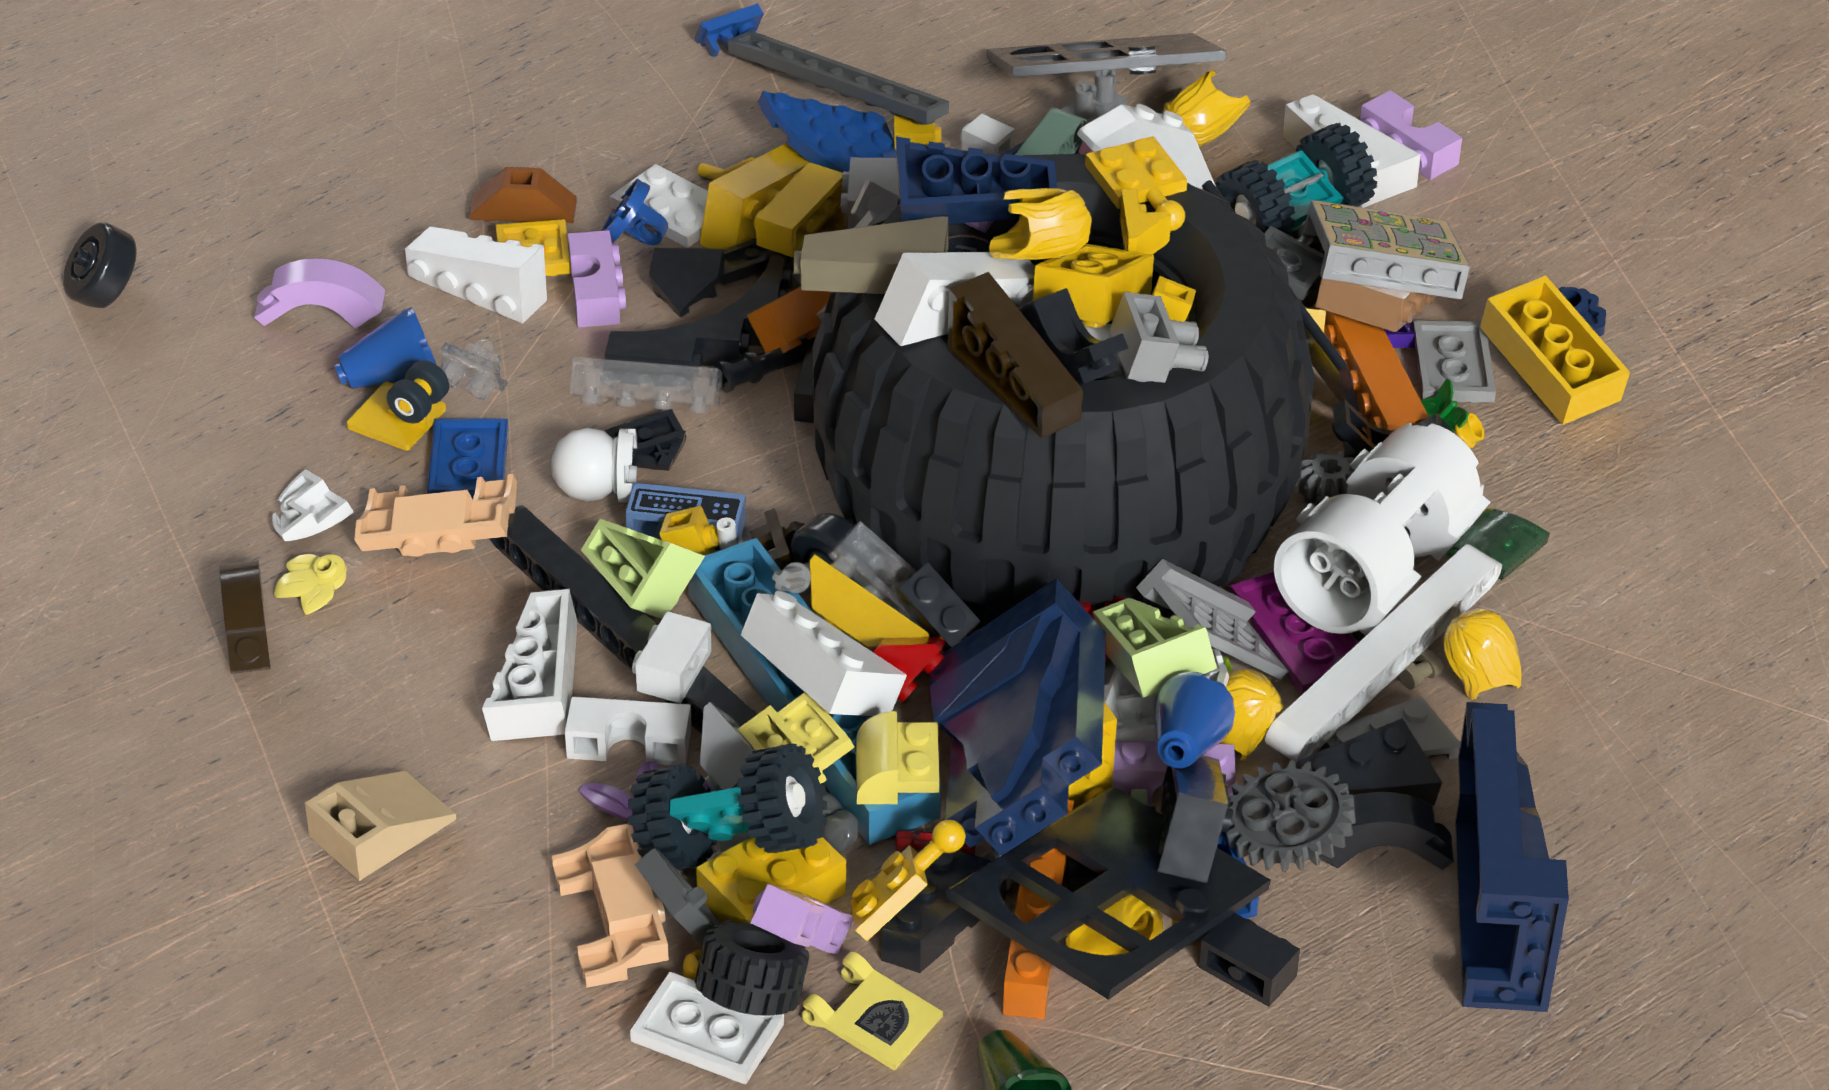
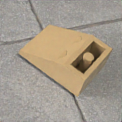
(374, 820)

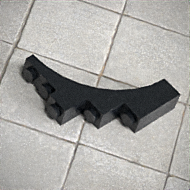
(711, 338)

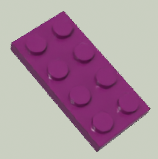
(1297, 644)

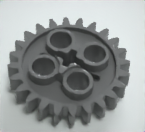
(1290, 816)

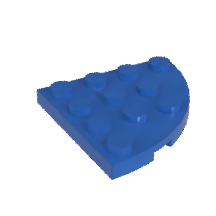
(828, 132)

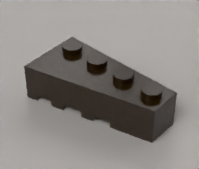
(1010, 356)

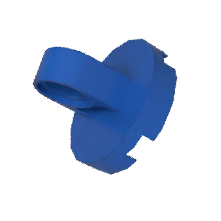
(633, 213)

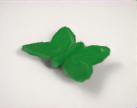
(1445, 407)

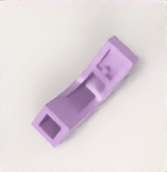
(321, 283)

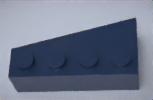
(964, 183)

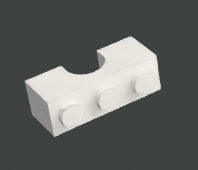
(599, 723)

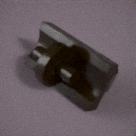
(775, 536)

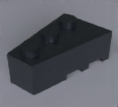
(1381, 762)
(930, 919)

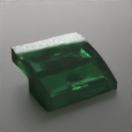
(1503, 538)

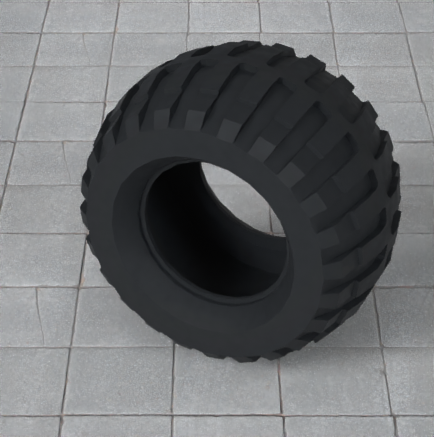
(1143, 476)

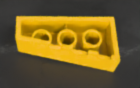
(743, 193)

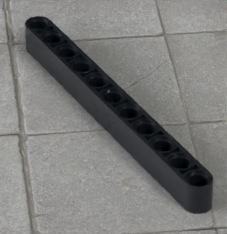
(601, 608)

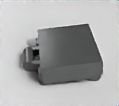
(678, 896)

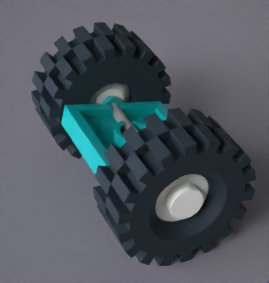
(1325, 168)
(773, 801)

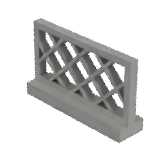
(1213, 608)

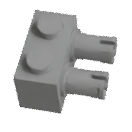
(1096, 99)
(1155, 340)

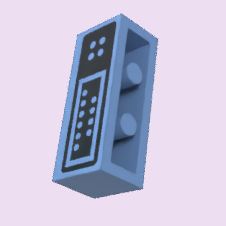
(652, 502)

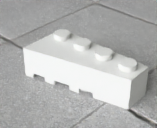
(1395, 163)
(482, 271)
(919, 290)
(821, 658)
(538, 675)

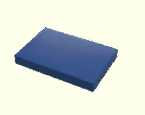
(467, 451)

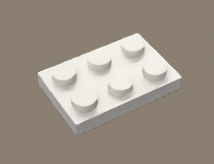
(675, 200)
(702, 1032)

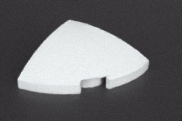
(308, 508)

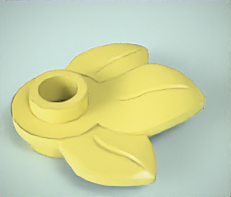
(312, 580)

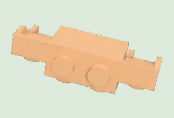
(436, 520)
(624, 902)

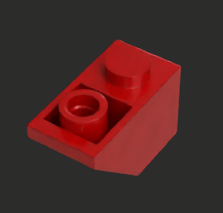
(911, 657)

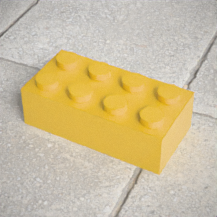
(1554, 349)

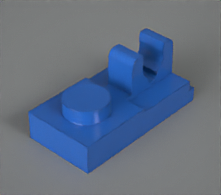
(727, 27)

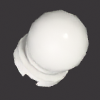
(593, 464)

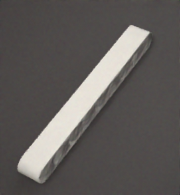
(1382, 654)

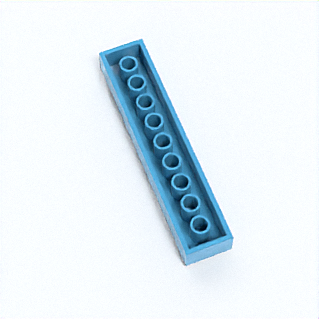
(724, 595)

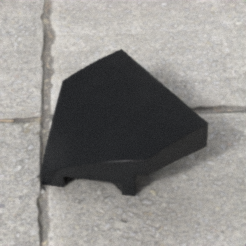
(686, 275)
(658, 440)

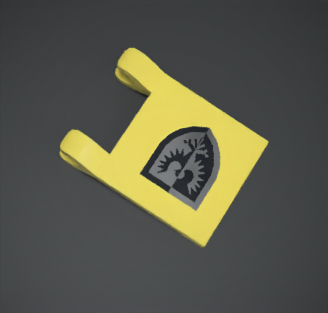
(877, 1016)

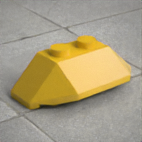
(856, 609)

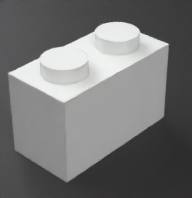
(672, 657)

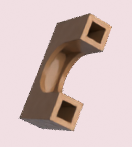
(1371, 304)

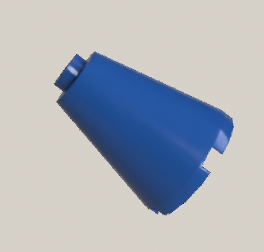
(385, 352)
(1191, 718)

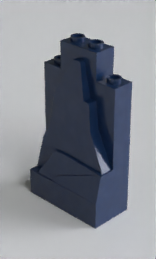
(1021, 716)
(1507, 885)

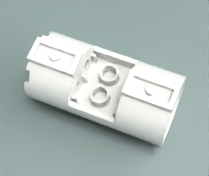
(1359, 548)

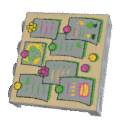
(1388, 249)

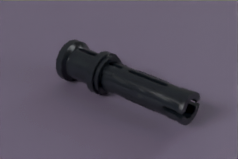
(754, 366)

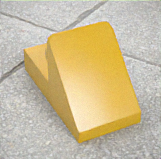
(1142, 230)

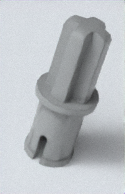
(793, 578)

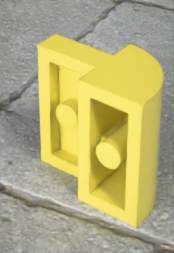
(803, 724)
(895, 759)

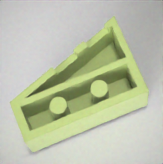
(641, 567)
(1152, 647)

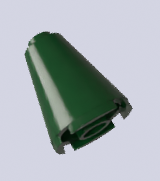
(1013, 1065)

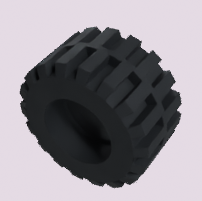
(751, 970)

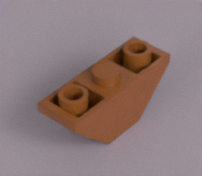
(523, 196)

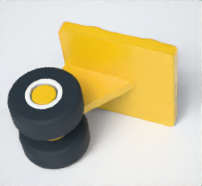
(403, 410)

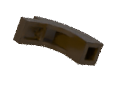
(244, 616)

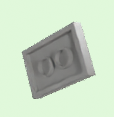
(1455, 353)

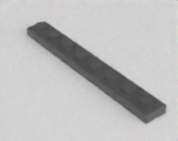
(839, 77)

